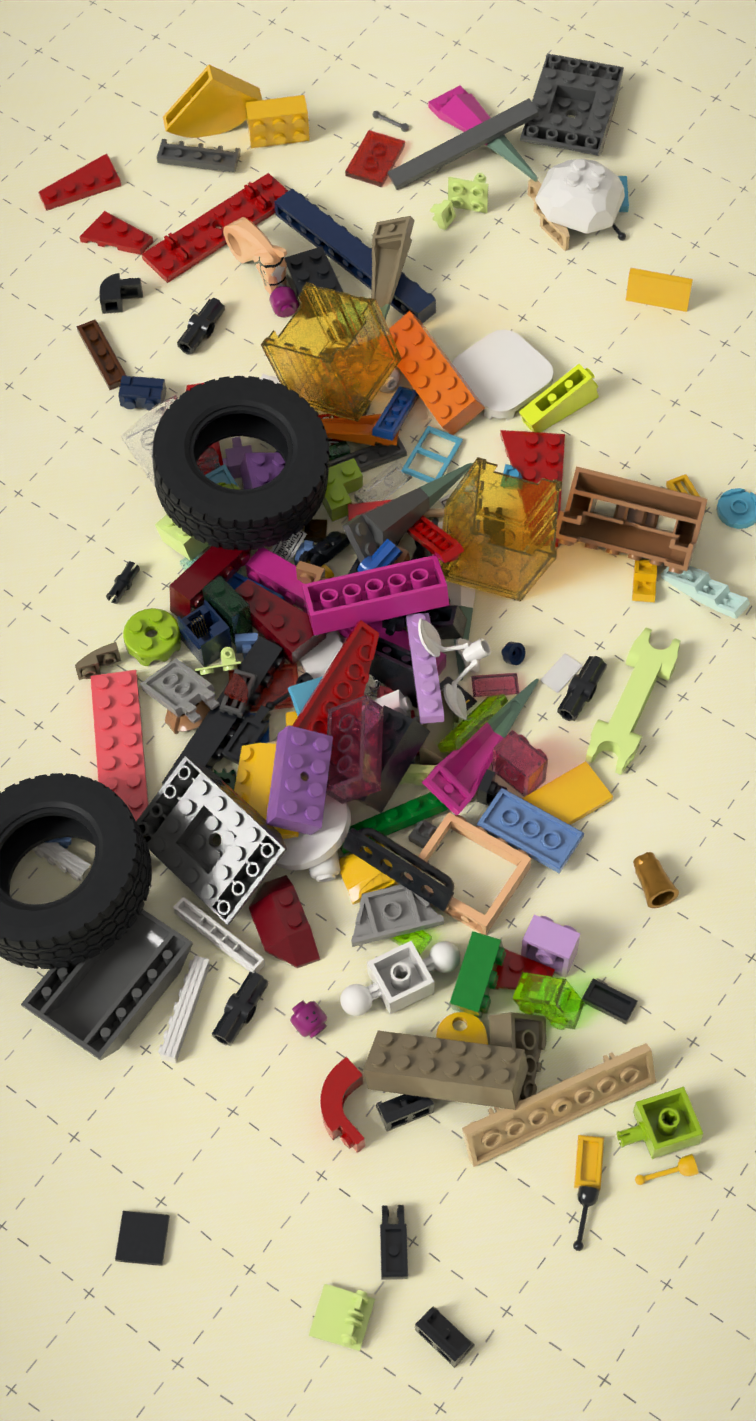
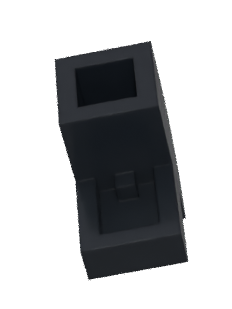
(114, 290)

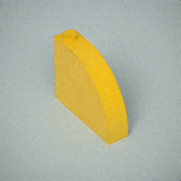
(211, 105)

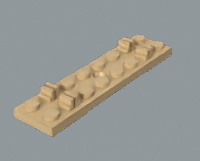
(559, 1104)

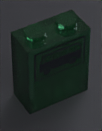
(229, 606)

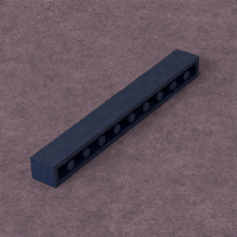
(349, 251)

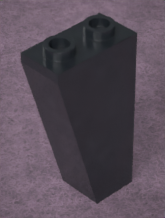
(394, 669)

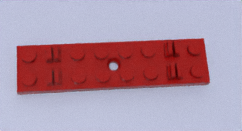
(202, 237)

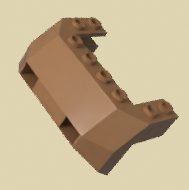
(634, 519)

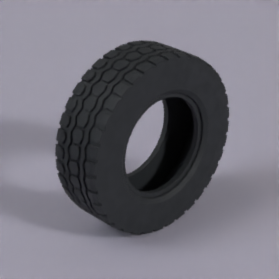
(245, 409)
(107, 898)

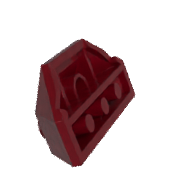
(283, 923)

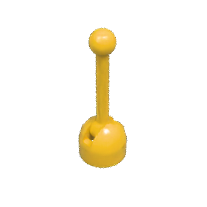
(686, 1166)

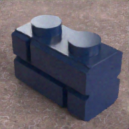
(141, 392)

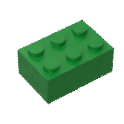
(478, 975)

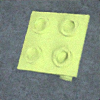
(468, 193)
(228, 662)
(342, 1317)

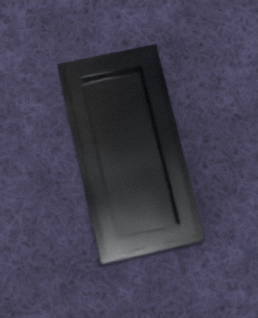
(609, 1001)

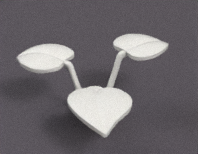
(470, 653)

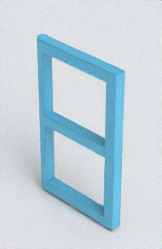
(418, 449)

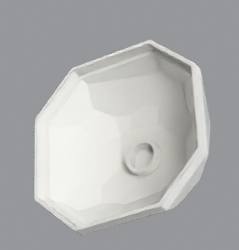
(581, 195)

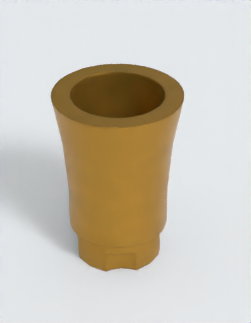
(654, 881)

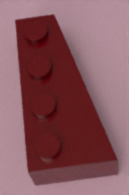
(186, 590)
(280, 621)

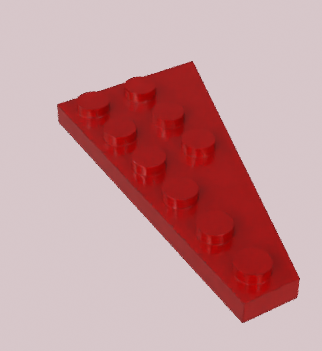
(343, 679)

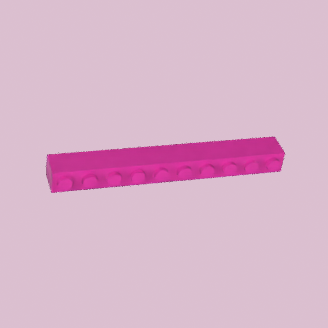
(281, 577)

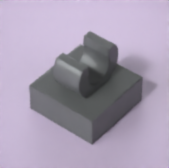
(422, 833)

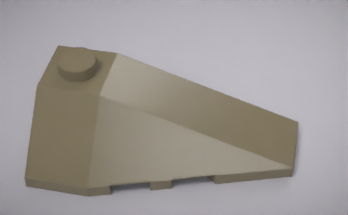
(525, 1033)

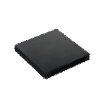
(142, 1238)

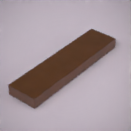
(101, 353)

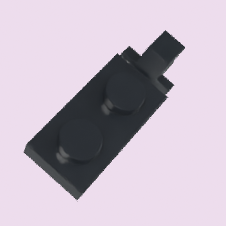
(249, 732)

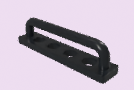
(441, 894)

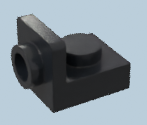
(488, 788)

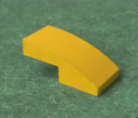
(644, 581)

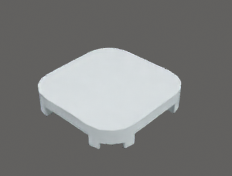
(504, 372)

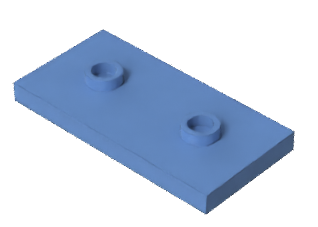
(531, 830)

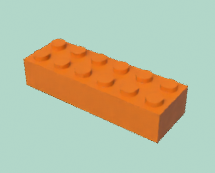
(434, 375)

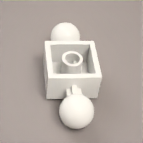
(414, 973)

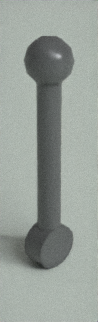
(404, 127)

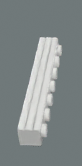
(64, 859)
(219, 936)
(184, 1009)

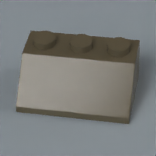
(429, 751)

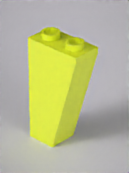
(560, 399)

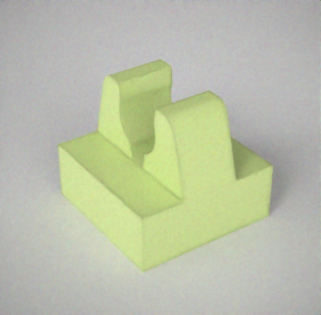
(443, 214)

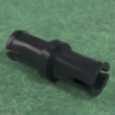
(123, 582)

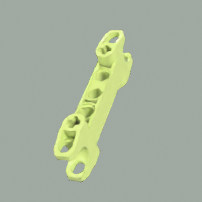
(618, 733)

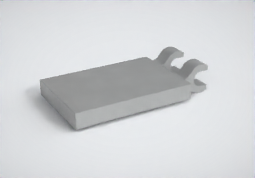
(180, 689)

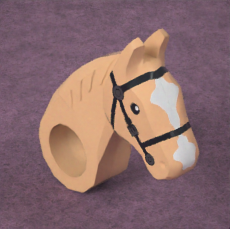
(250, 243)

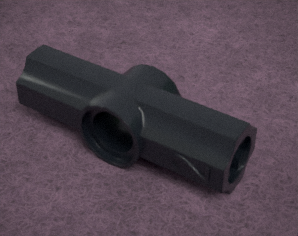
(201, 326)
(582, 688)
(240, 1008)

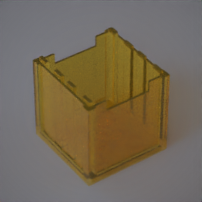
(334, 351)
(504, 530)

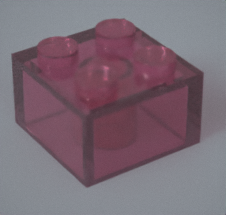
(519, 763)

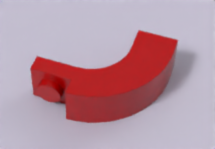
(336, 1088)

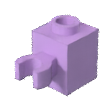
(235, 456)

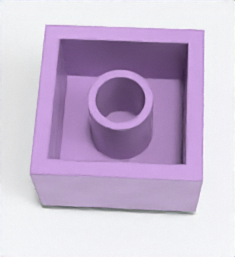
(551, 944)

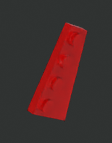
(85, 182)

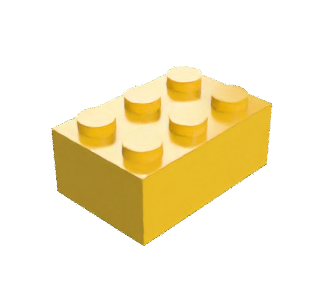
(277, 121)

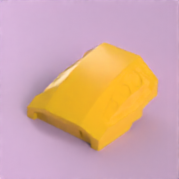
(362, 877)

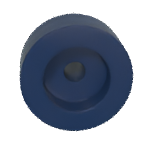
(513, 653)

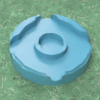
(737, 508)

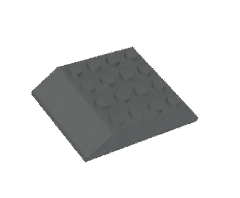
(111, 993)

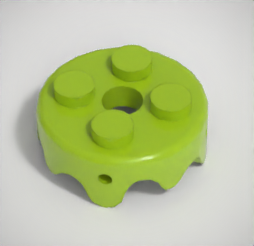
(146, 648)

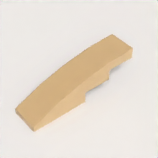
(555, 231)

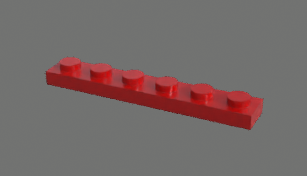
(435, 540)

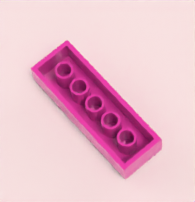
(375, 594)

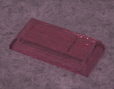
(495, 684)

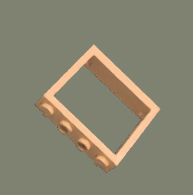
(458, 909)

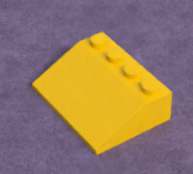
(255, 778)

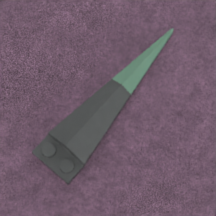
(395, 517)

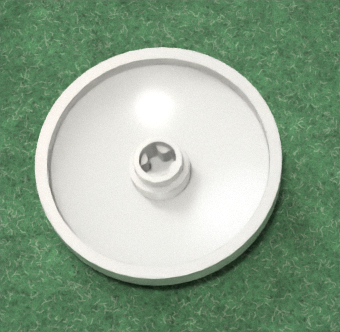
(314, 849)

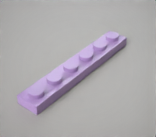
(425, 674)

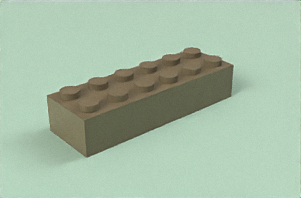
(446, 1069)

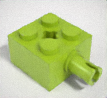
(660, 1137)

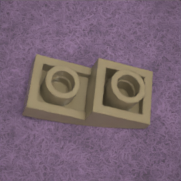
(102, 656)

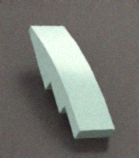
(709, 592)

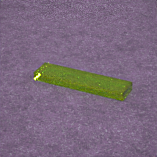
(474, 722)

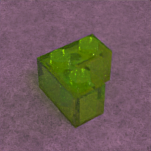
(550, 997)

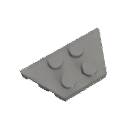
(392, 914)

